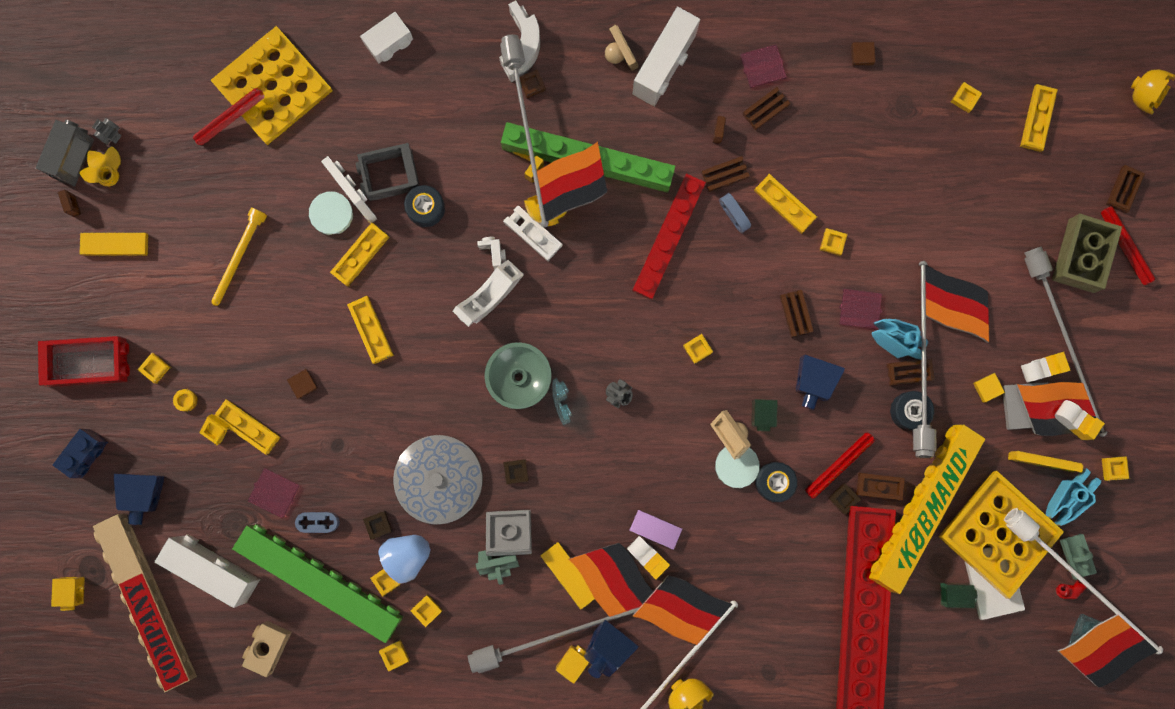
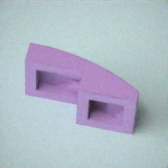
(655, 529)

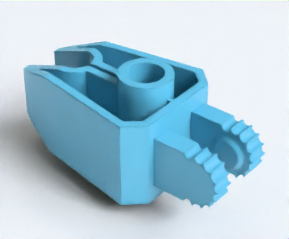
(899, 338)
(1072, 498)

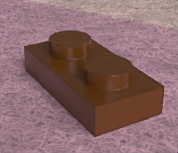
(880, 486)

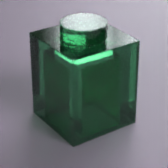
(764, 414)
(958, 595)

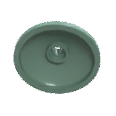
(508, 362)

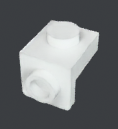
(498, 255)

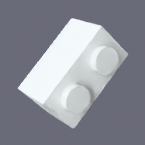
(387, 38)

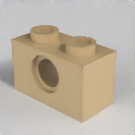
(262, 662)

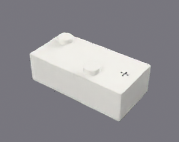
(666, 56)
(207, 570)

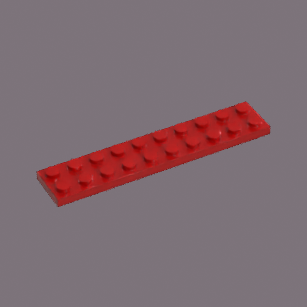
(864, 612)

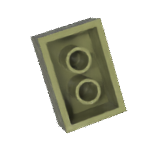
(1087, 253)

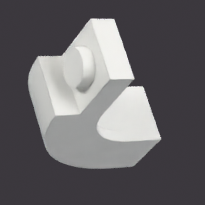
(530, 39)
(489, 294)

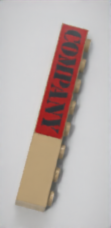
(144, 602)

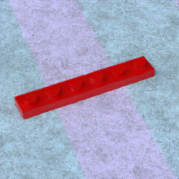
(669, 236)

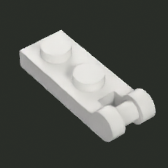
(533, 234)

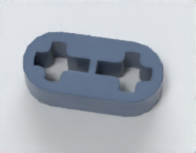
(735, 213)
(317, 527)

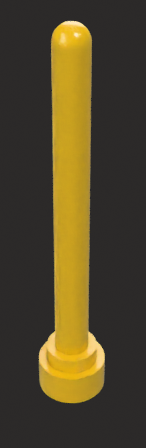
(255, 218)

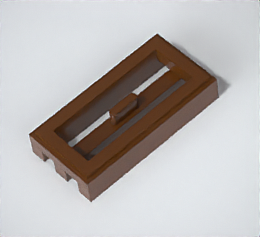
(780, 97)
(742, 167)
(1118, 204)
(791, 295)
(892, 374)

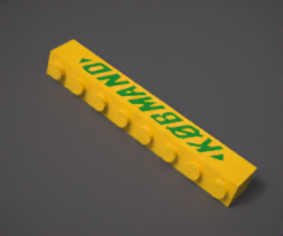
(926, 508)

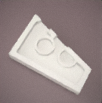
(347, 185)

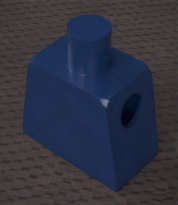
(816, 380)
(137, 494)
(608, 650)

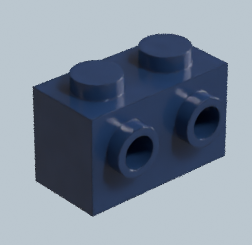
(80, 453)

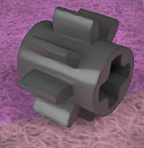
(106, 131)
(619, 393)

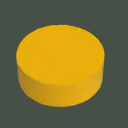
(185, 400)

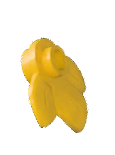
(100, 166)

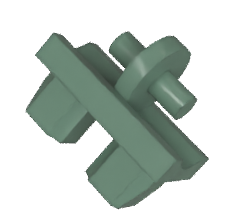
(1078, 555)
(497, 567)

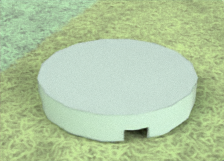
(330, 213)
(737, 472)

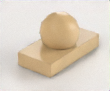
(619, 50)
(731, 434)

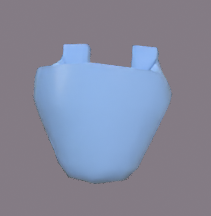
(404, 557)

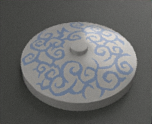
(438, 479)

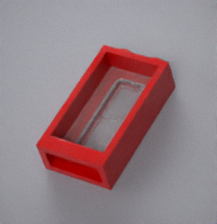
(83, 361)

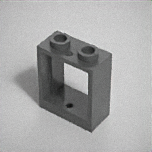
(65, 152)
(384, 154)

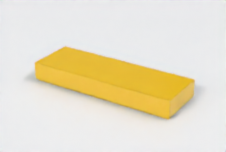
(1038, 118)
(785, 203)
(114, 244)
(359, 254)
(370, 330)
(247, 427)
(1044, 461)
(568, 575)

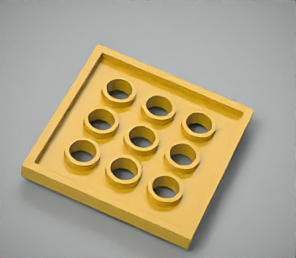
(300, 102)
(972, 552)

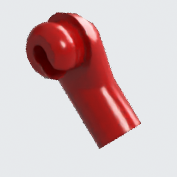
(1070, 591)

